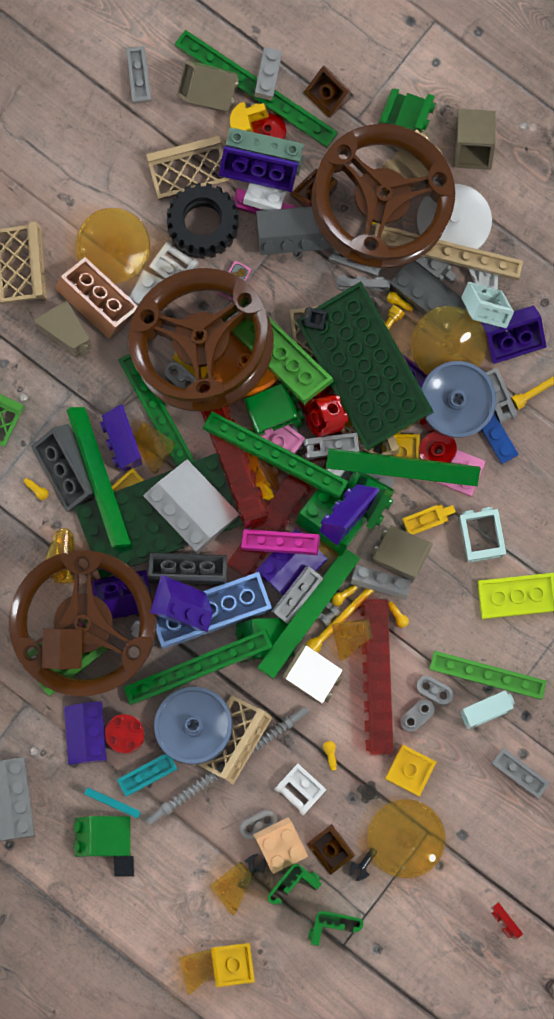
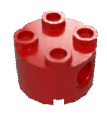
(325, 415)
(124, 734)

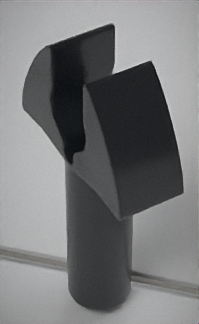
(363, 865)
(251, 869)

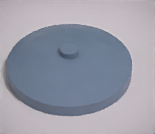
(460, 399)
(193, 725)

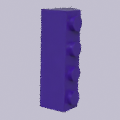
(258, 169)

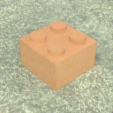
(280, 845)

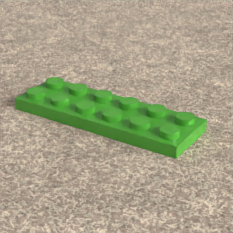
(288, 362)

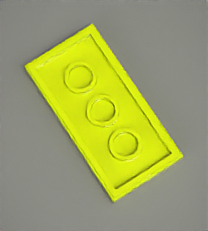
(516, 596)

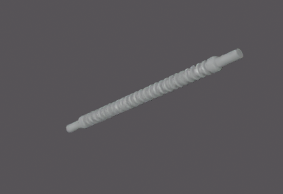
(166, 809)

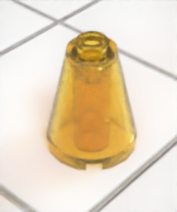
(62, 542)

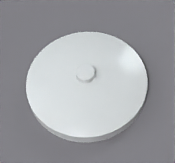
(469, 220)

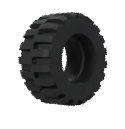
(206, 197)

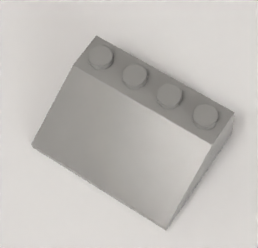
(191, 506)
(15, 801)

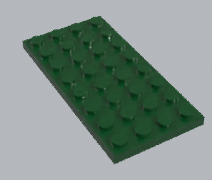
(366, 367)
(144, 525)

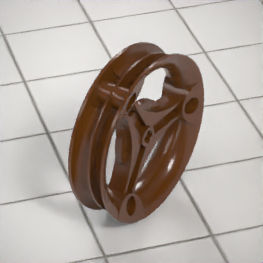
(386, 182)
(198, 326)
(85, 607)

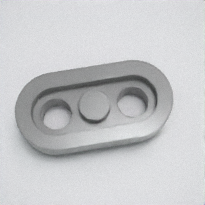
(181, 378)
(434, 691)
(417, 715)
(257, 823)

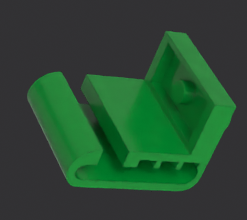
(407, 110)
(273, 409)
(381, 502)
(274, 627)
(102, 836)
(291, 878)
(331, 921)

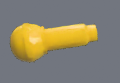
(394, 298)
(40, 492)
(339, 597)
(401, 620)
(329, 748)

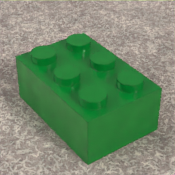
(315, 511)

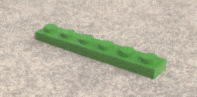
(488, 675)

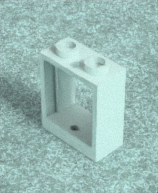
(487, 306)
(483, 554)
(487, 709)

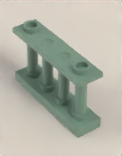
(266, 145)

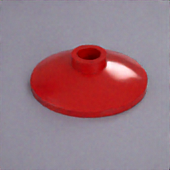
(277, 126)
(434, 442)

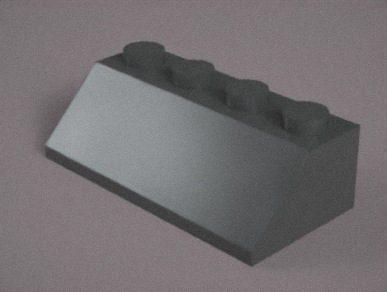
(289, 231)
(423, 289)
(64, 466)
(188, 568)

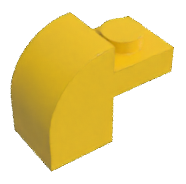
(242, 116)

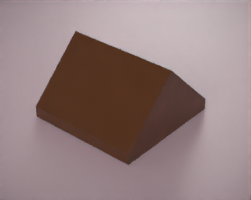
(327, 92)
(303, 192)
(62, 648)
(331, 849)

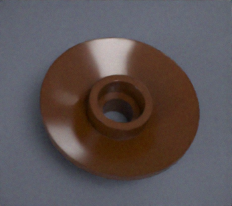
(270, 473)

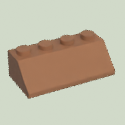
(96, 297)

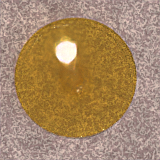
(114, 243)
(447, 336)
(406, 838)

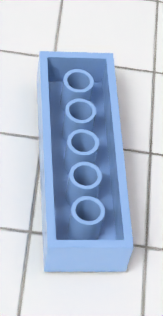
(230, 605)

